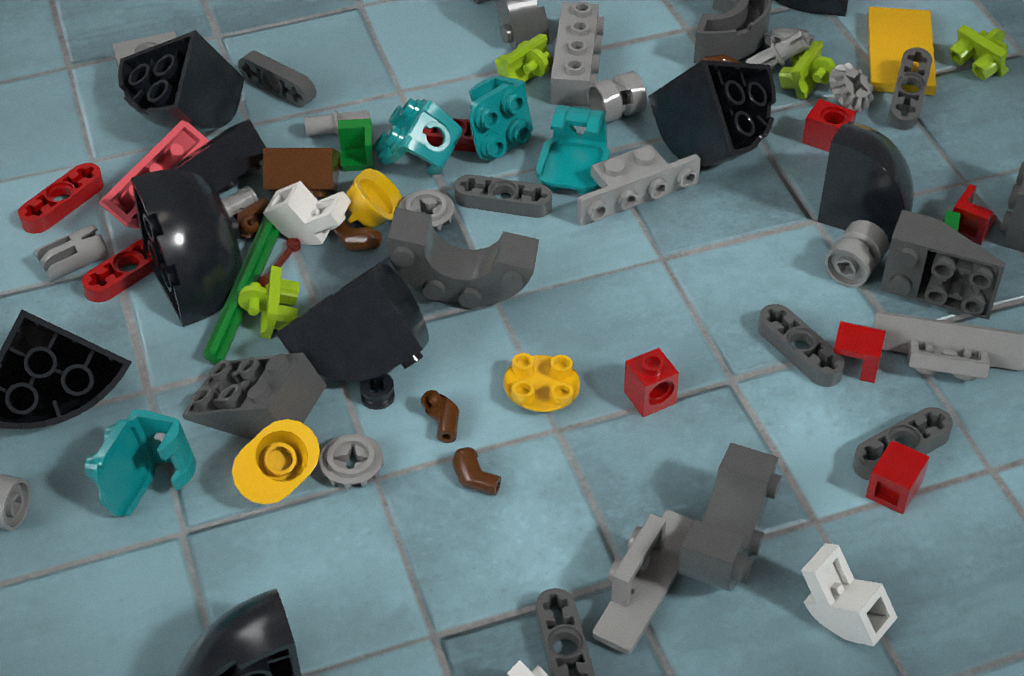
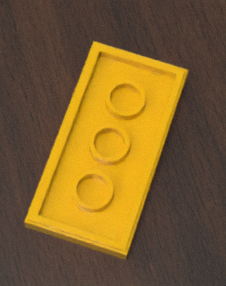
(889, 36)

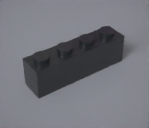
(226, 156)

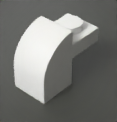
(302, 216)
(846, 605)

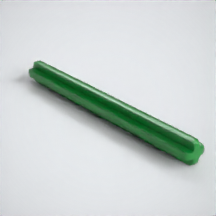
(232, 313)

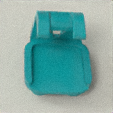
(499, 116)
(408, 135)
(568, 154)
(129, 459)

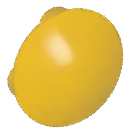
(541, 382)

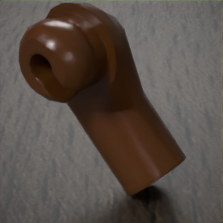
(358, 238)

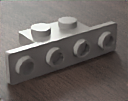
(634, 180)
(951, 346)
(642, 580)

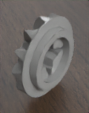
(779, 34)
(843, 80)
(431, 201)
(338, 453)

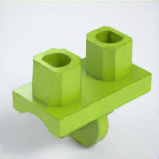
(983, 47)
(526, 60)
(807, 70)
(268, 299)

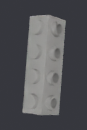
(576, 53)

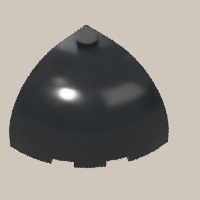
(182, 82)
(715, 110)
(865, 180)
(188, 240)
(361, 328)
(52, 374)
(246, 642)

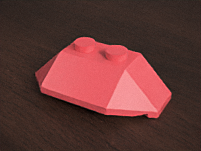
(171, 149)

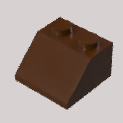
(312, 166)

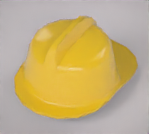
(372, 198)
(275, 461)

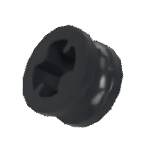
(381, 399)

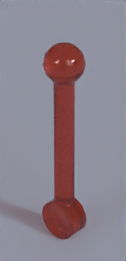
(293, 245)

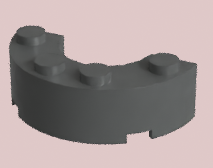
(520, 20)
(734, 32)
(455, 273)
(721, 544)

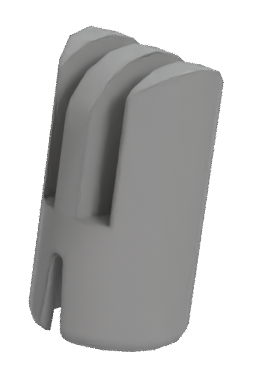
(71, 252)

